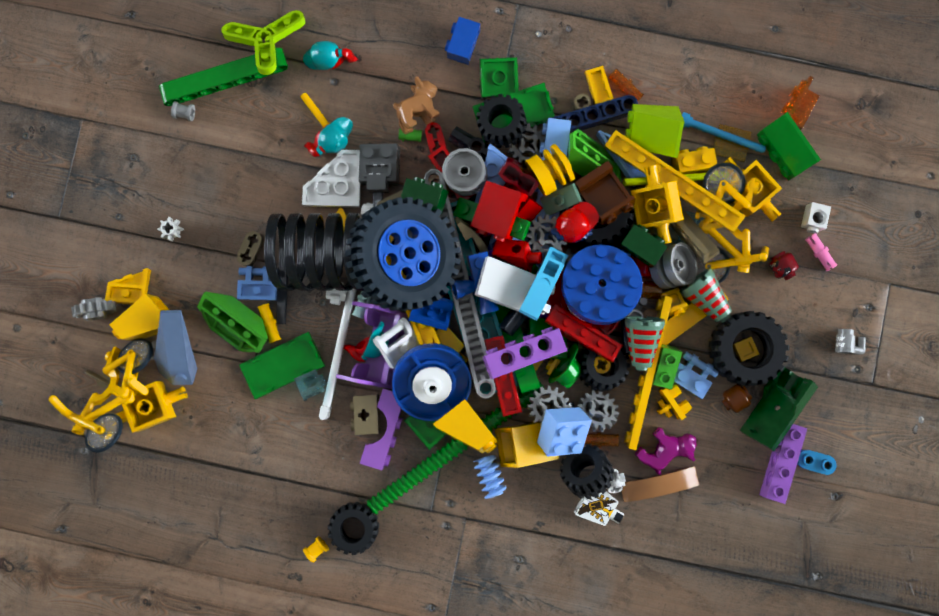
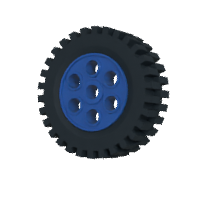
(372, 245)

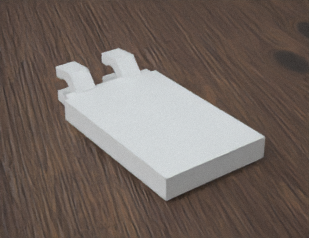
(505, 284)

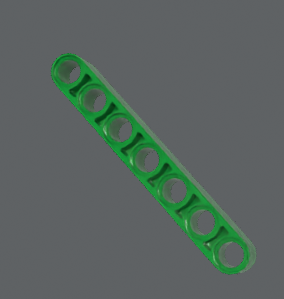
(216, 79)

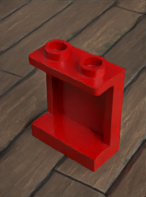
(497, 210)

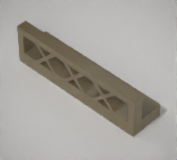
(695, 238)

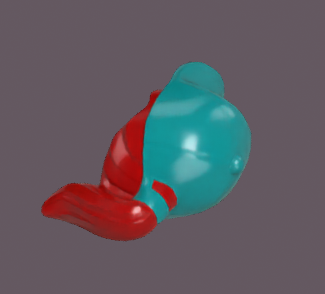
(327, 55)
(331, 138)
(366, 348)

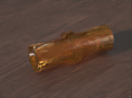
(627, 87)
(602, 439)

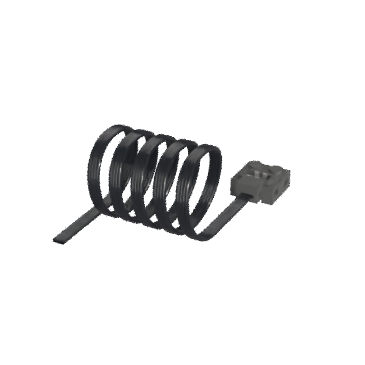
(377, 169)

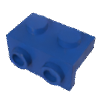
(434, 315)

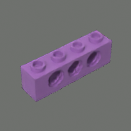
(554, 343)
(783, 465)

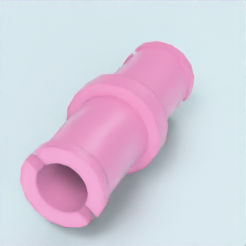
(821, 252)

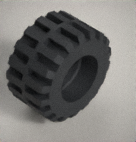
(501, 106)
(600, 382)
(596, 481)
(349, 544)

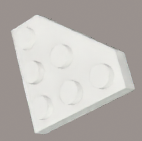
(335, 183)

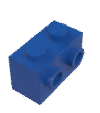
(463, 40)

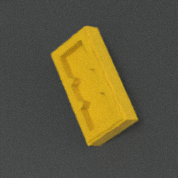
(598, 85)

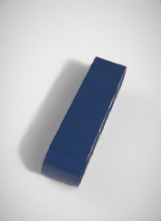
(598, 110)

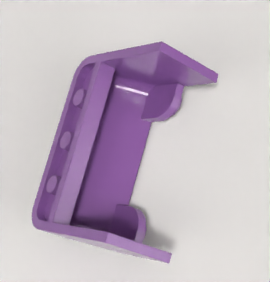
(376, 370)

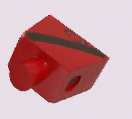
(516, 254)

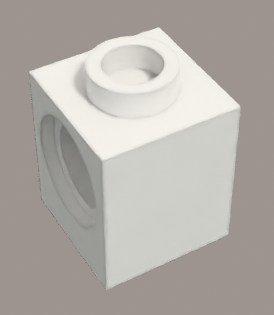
(821, 211)

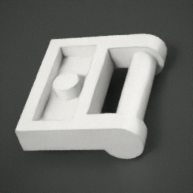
(400, 346)

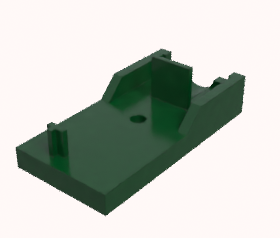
(770, 425)

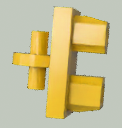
(678, 409)

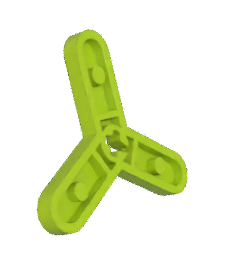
(250, 35)

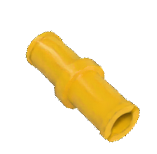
(269, 323)

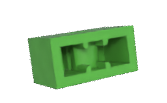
(667, 366)

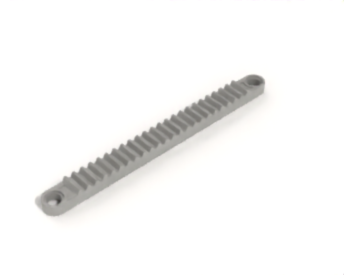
(466, 308)

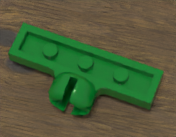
(466, 209)

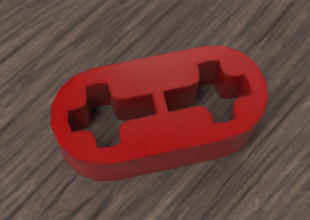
(440, 138)

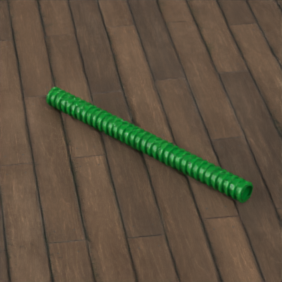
(437, 460)

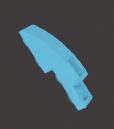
(543, 283)

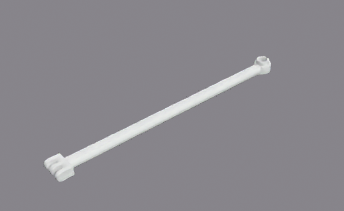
(325, 409)

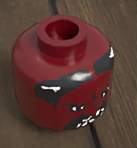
(783, 265)

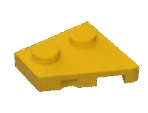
(128, 288)

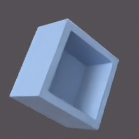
(563, 431)

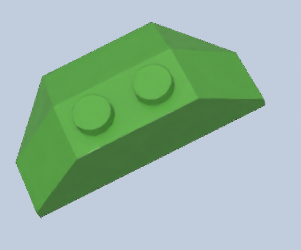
(587, 154)
(233, 321)

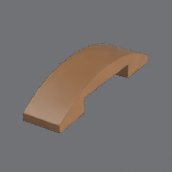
(660, 484)

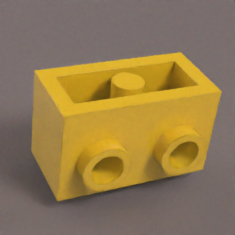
(695, 161)

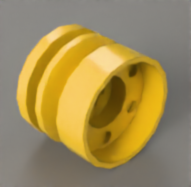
(551, 169)

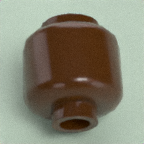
(736, 398)

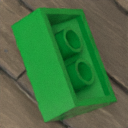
(788, 146)

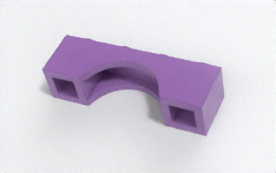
(376, 453)

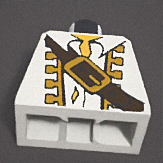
(599, 509)

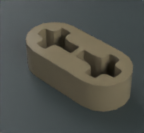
(254, 251)

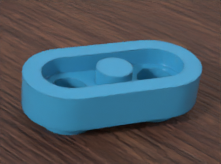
(817, 462)

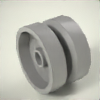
(453, 174)
(675, 267)

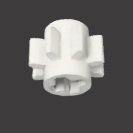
(168, 225)
(336, 296)
(617, 483)

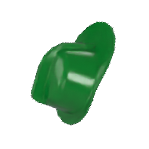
(567, 370)

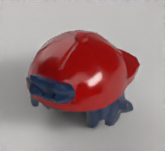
(576, 223)

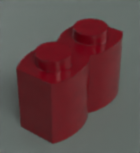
(515, 174)

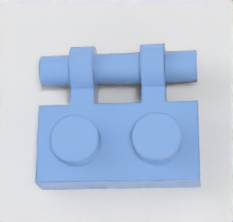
(691, 380)

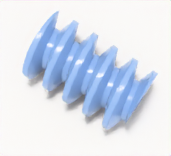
(490, 476)

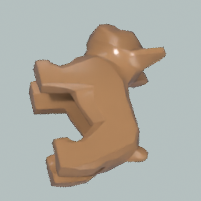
(417, 106)

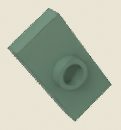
(561, 199)

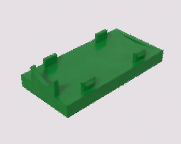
(535, 104)
(281, 365)

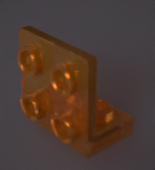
(801, 102)

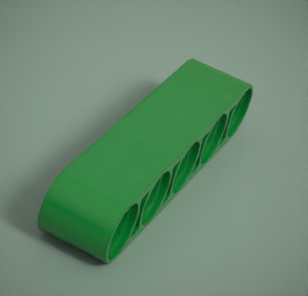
(526, 376)

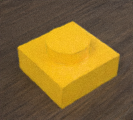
(745, 349)

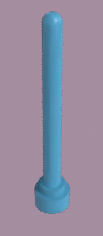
(689, 122)

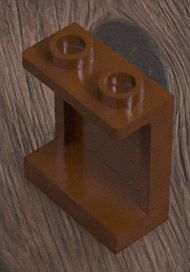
(605, 193)

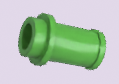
(416, 135)

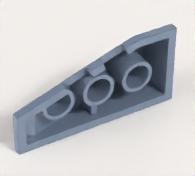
(173, 349)

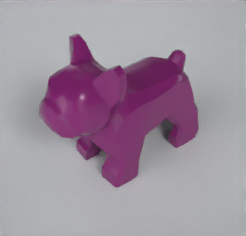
(667, 449)

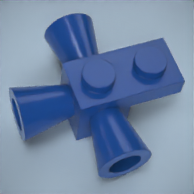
(464, 287)

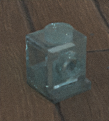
(305, 381)

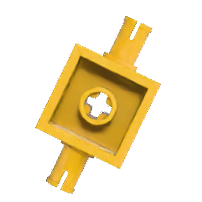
(767, 189)
(668, 201)
(159, 410)

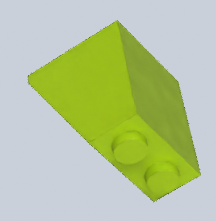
(656, 128)

